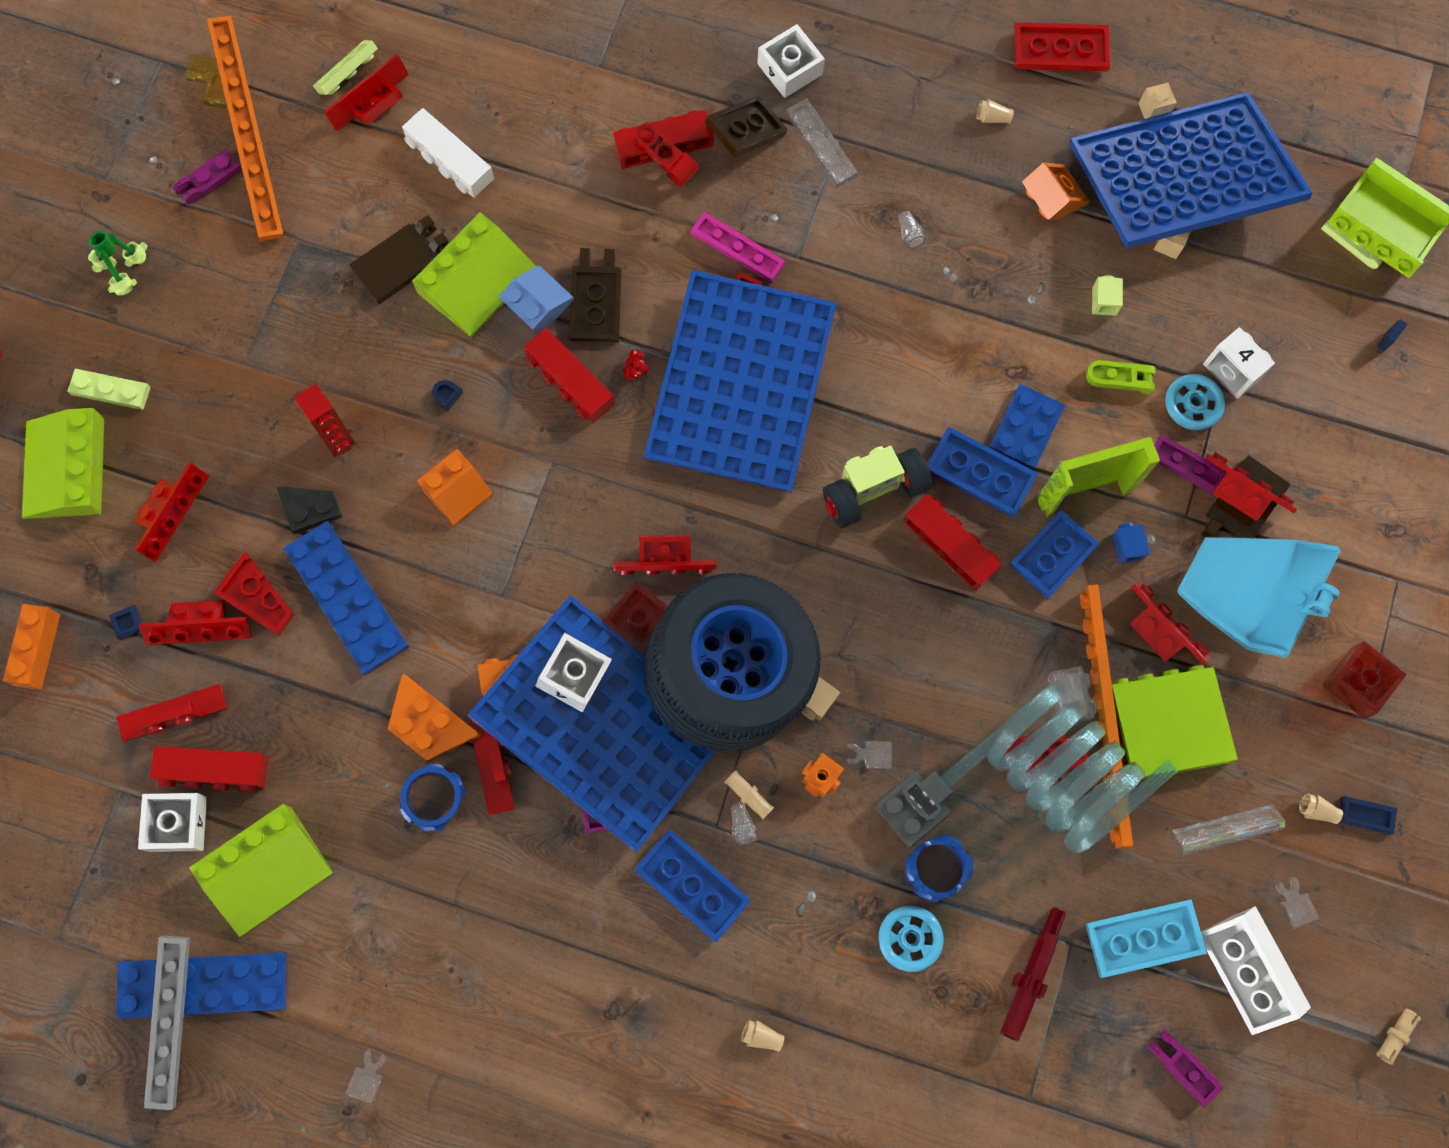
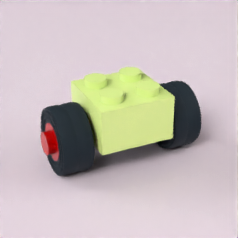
(873, 477)

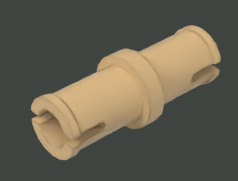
(749, 794)
(1398, 1036)

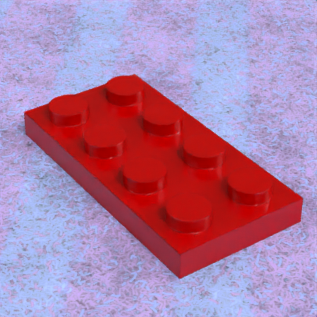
(1062, 47)

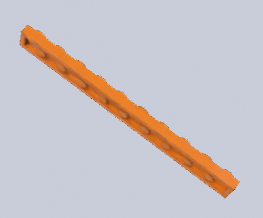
(245, 128)
(1101, 679)

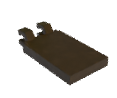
(398, 259)
(596, 299)
(1233, 519)

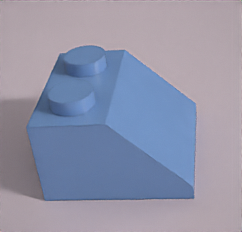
(536, 298)

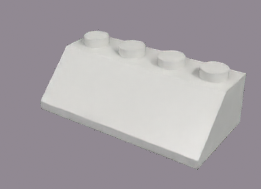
(1254, 971)

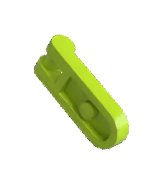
(1121, 376)

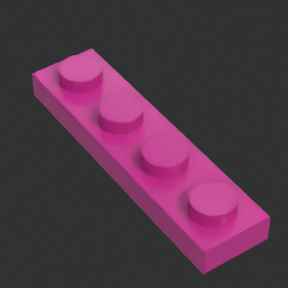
(738, 247)

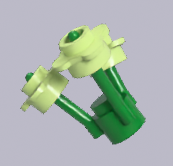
(102, 259)

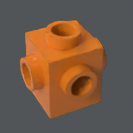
(825, 767)

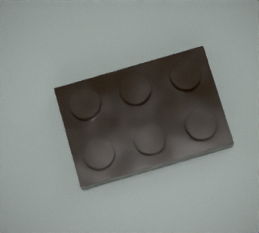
(746, 126)

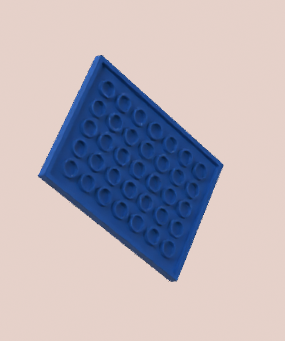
(1189, 169)

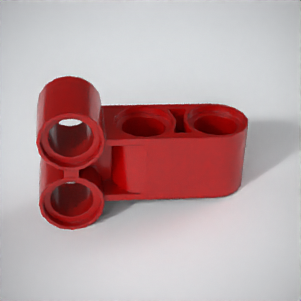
(678, 167)

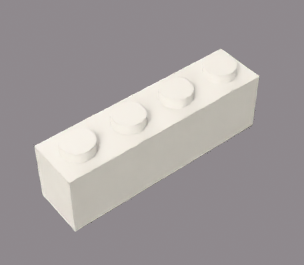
(448, 153)

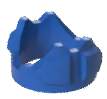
(431, 770)
(965, 862)

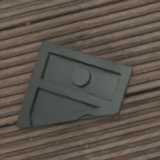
(308, 507)

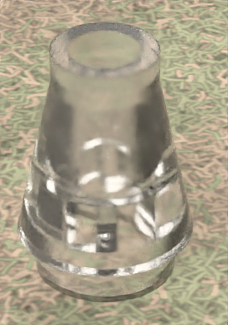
(912, 233)
(743, 828)

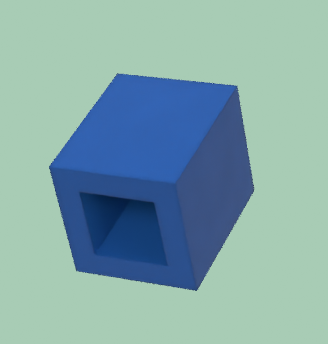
(1130, 543)

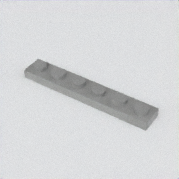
(167, 1022)

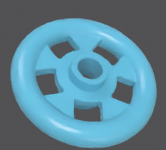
(1186, 420)
(929, 925)

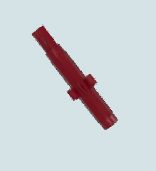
(1029, 983)

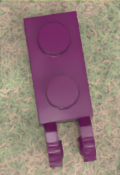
(207, 177)
(1187, 1070)

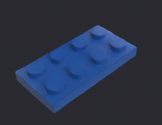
(981, 472)
(692, 885)

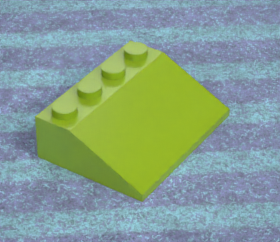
(472, 274)
(63, 464)
(261, 870)

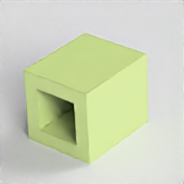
(1107, 295)

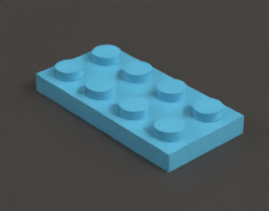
(1145, 938)

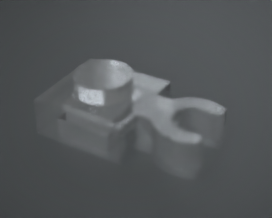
(874, 754)
(1297, 907)
(366, 1080)

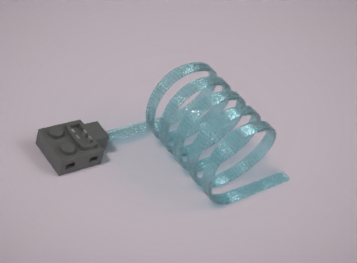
(919, 804)

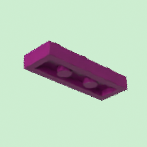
(1188, 464)

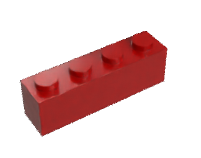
(684, 131)
(568, 375)
(325, 420)
(952, 542)
(209, 767)

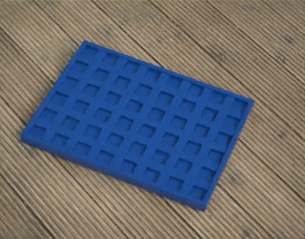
(740, 381)
(613, 755)

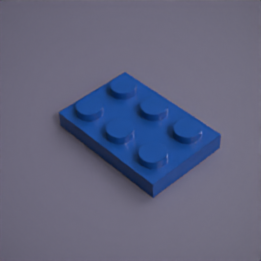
(1027, 426)
(1054, 554)

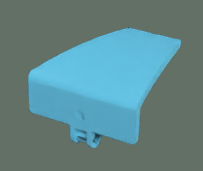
(1260, 588)

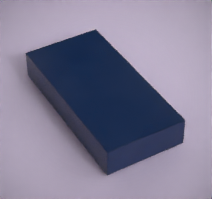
(1368, 815)

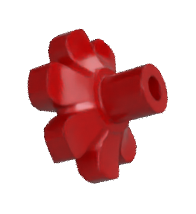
(635, 365)

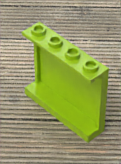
(1391, 217)
(1122, 464)
(1174, 720)

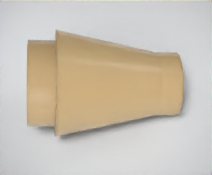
(992, 112)
(1318, 808)
(761, 1036)

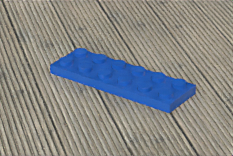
(346, 598)
(212, 985)

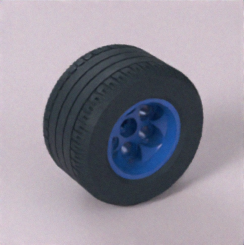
(767, 624)

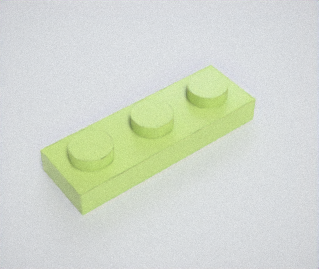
(345, 68)
(109, 389)

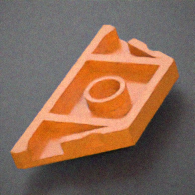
(426, 722)

